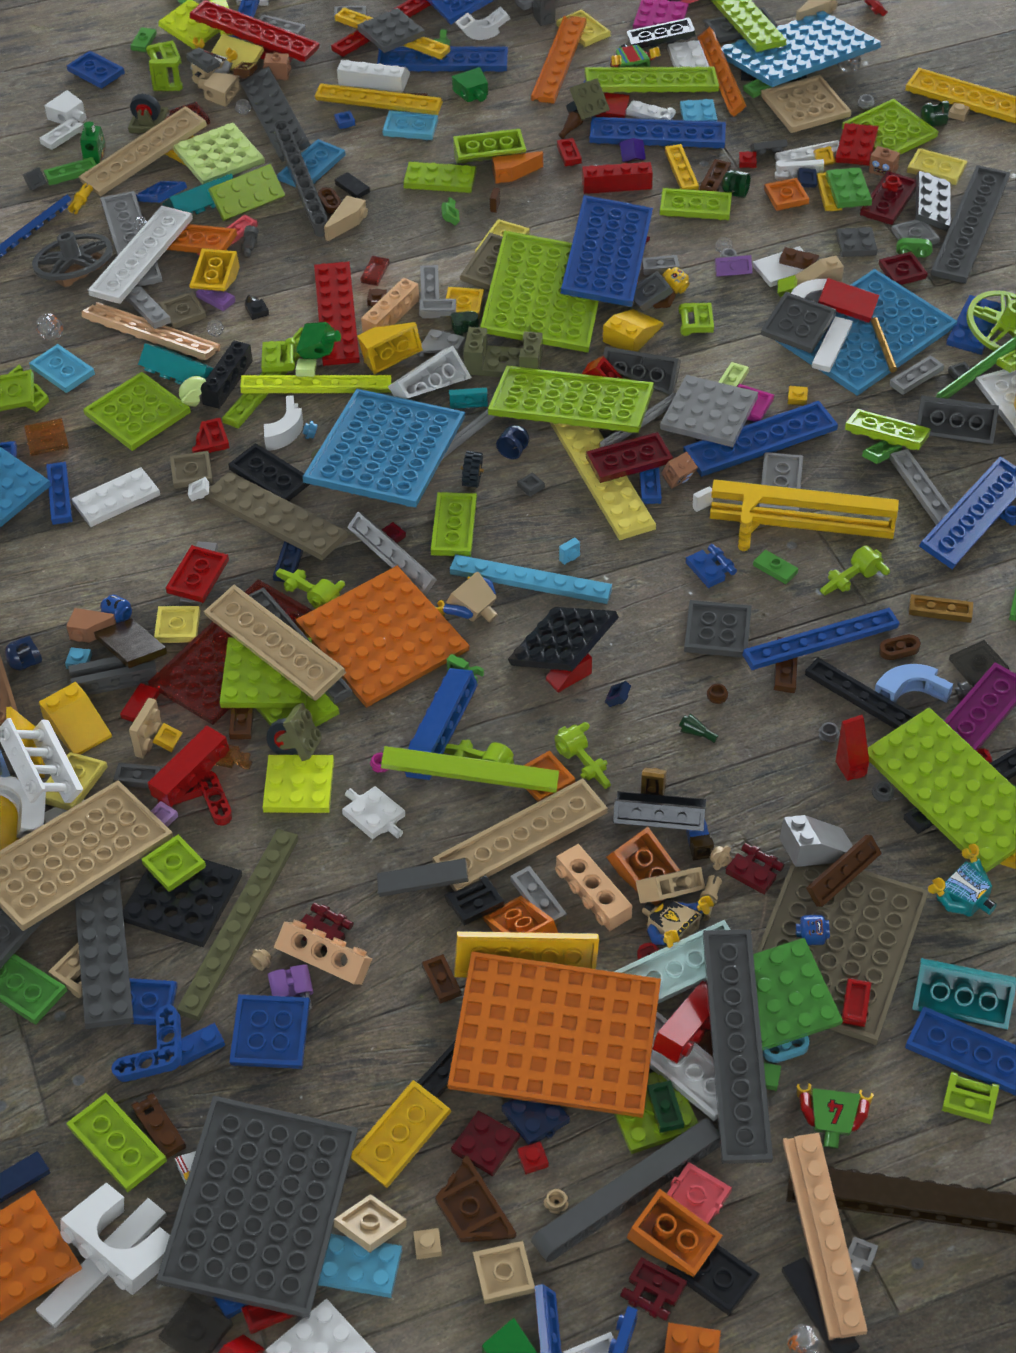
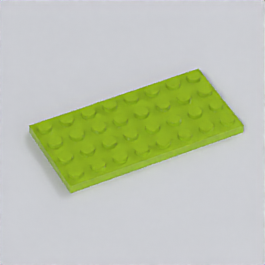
(571, 399)
(950, 785)

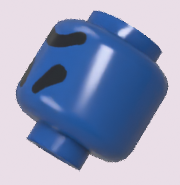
(118, 606)

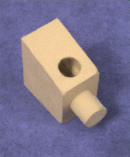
(220, 88)

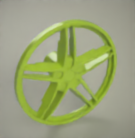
(1004, 320)

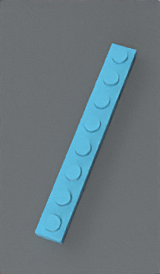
(532, 579)

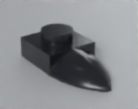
(255, 307)

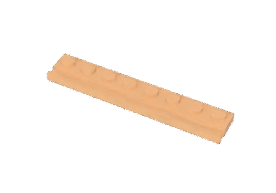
(140, 328)
(824, 1237)

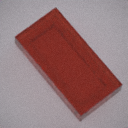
(375, 270)

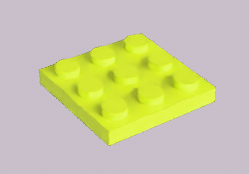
(184, 28)
(298, 784)

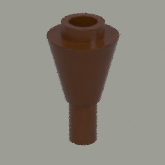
(572, 122)

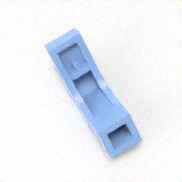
(913, 678)

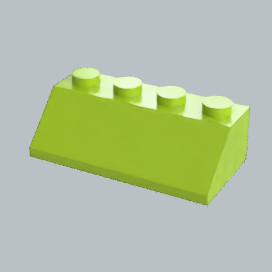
(488, 145)

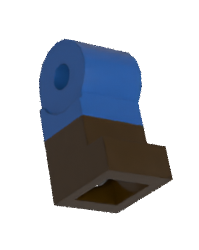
(700, 840)

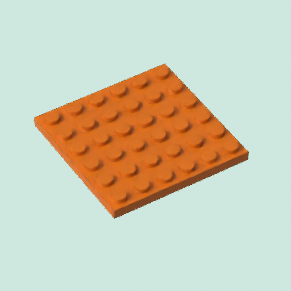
(382, 635)

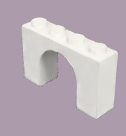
(29, 814)
(128, 1267)

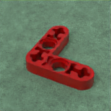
(202, 789)

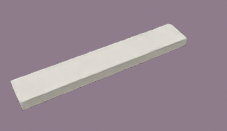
(81, 1284)

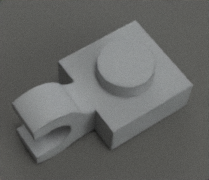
(861, 1255)

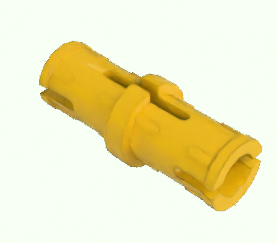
(80, 198)

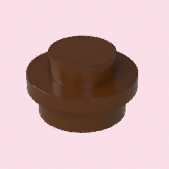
(717, 693)

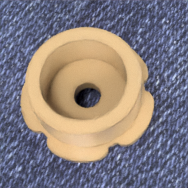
(260, 959)
(556, 1195)

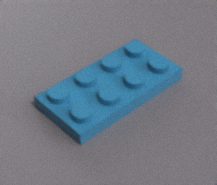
(318, 159)

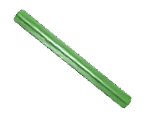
(977, 370)

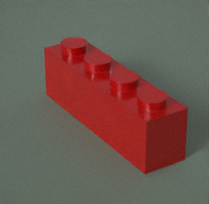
(617, 177)
(188, 766)
(685, 1026)

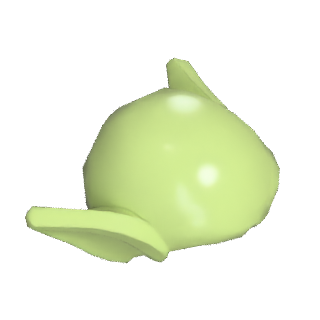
(190, 390)

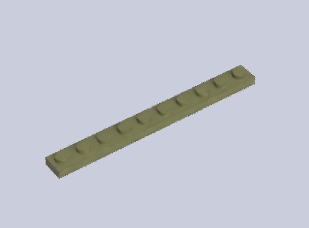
(237, 925)

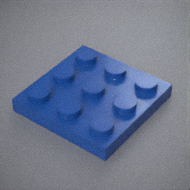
(270, 1031)

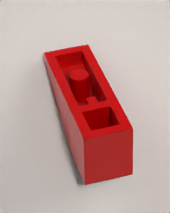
(852, 748)

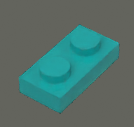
(468, 398)

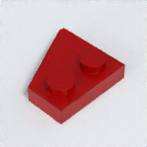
(211, 437)

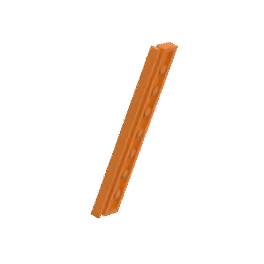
(558, 59)

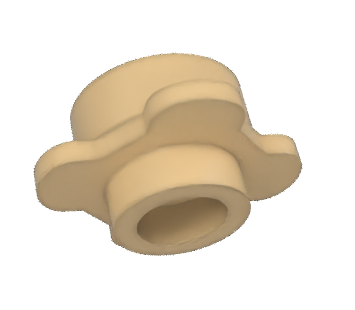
(720, 857)

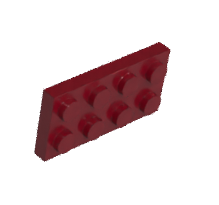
(888, 204)
(628, 457)

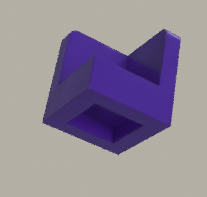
(632, 149)

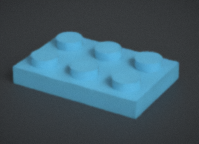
(410, 125)
(62, 368)
(357, 1270)

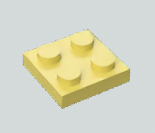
(177, 624)

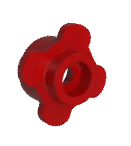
(892, 183)

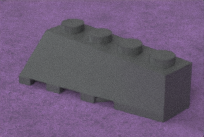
(645, 367)

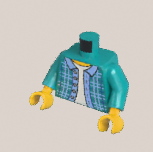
(966, 888)

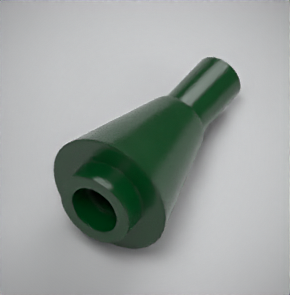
(693, 726)

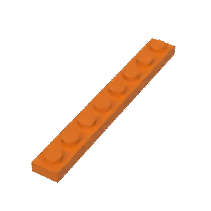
(726, 81)

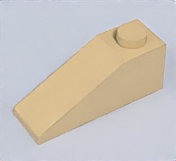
(811, 8)
(346, 217)
(822, 269)
(670, 885)

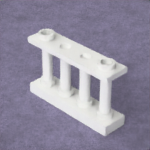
(52, 754)

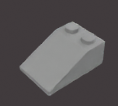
(812, 841)

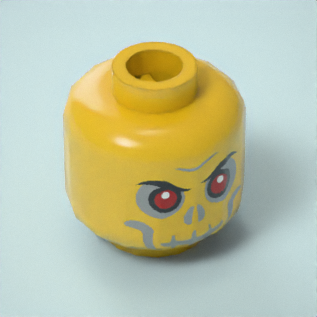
(676, 279)

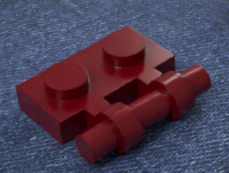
(751, 873)
(323, 912)
(657, 1282)

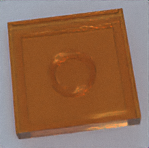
(46, 437)

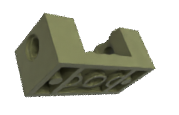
(486, 360)

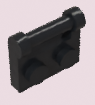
(476, 905)

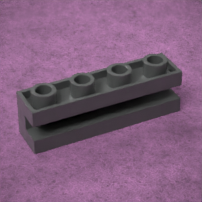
(110, 675)

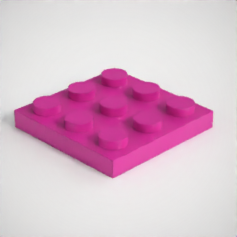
(658, 12)

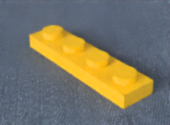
(681, 167)

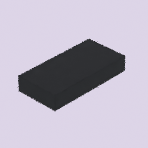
(352, 185)

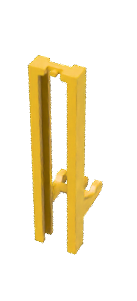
(751, 516)

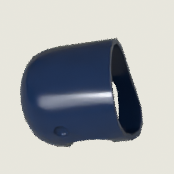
(512, 437)
(22, 651)

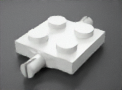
(374, 812)

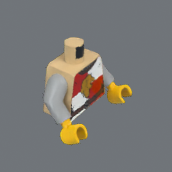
(225, 63)

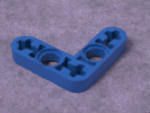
(163, 1050)

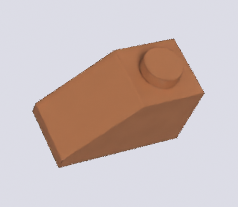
(85, 622)

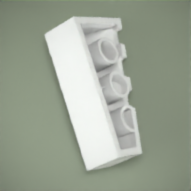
(372, 76)
(437, 372)

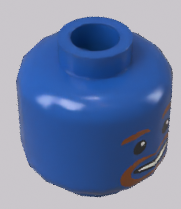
(813, 929)

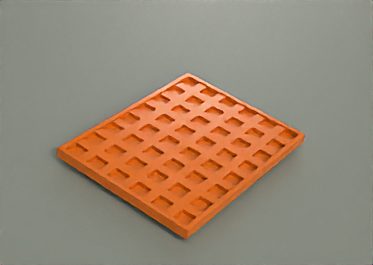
(555, 1034)

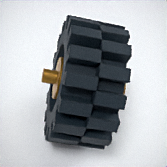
(472, 469)

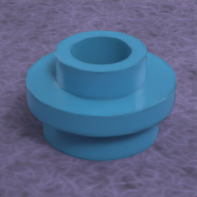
(309, 430)

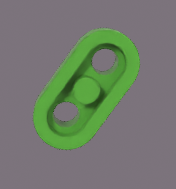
(918, 246)

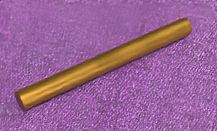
(883, 344)

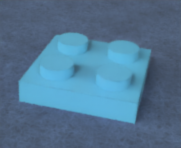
(698, 110)

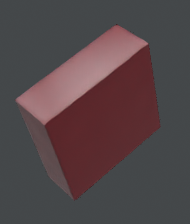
(394, 532)

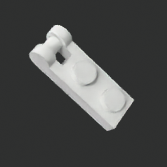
(647, 111)
(61, 133)
(794, 166)

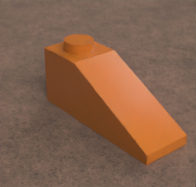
(512, 167)

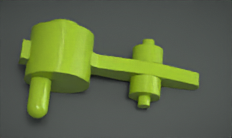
(863, 561)
(317, 594)
(573, 742)
(495, 752)

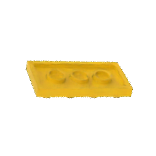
(400, 1133)

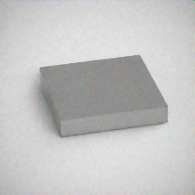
(915, 229)

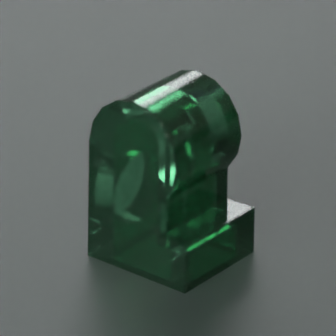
(463, 320)

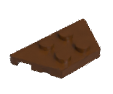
(472, 1207)

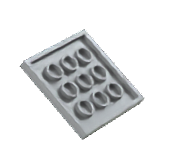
(709, 410)

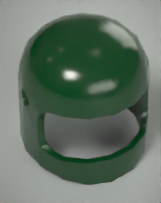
(933, 113)
(736, 181)

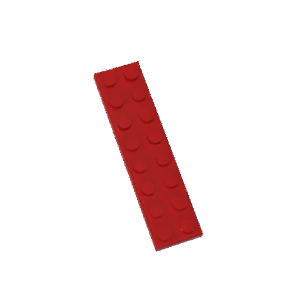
(254, 30)
(337, 309)

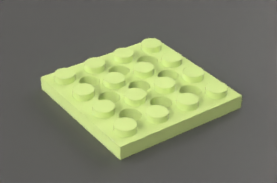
(218, 151)

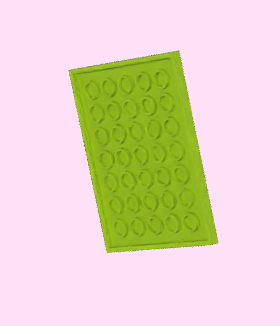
(528, 294)

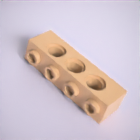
(392, 305)
(591, 876)
(290, 942)

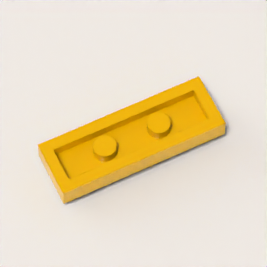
(826, 195)

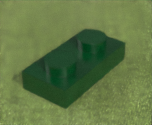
(665, 1106)

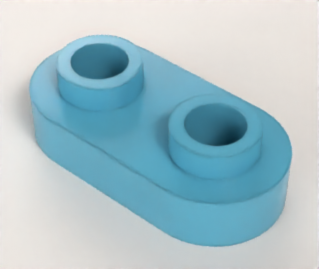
(787, 1050)

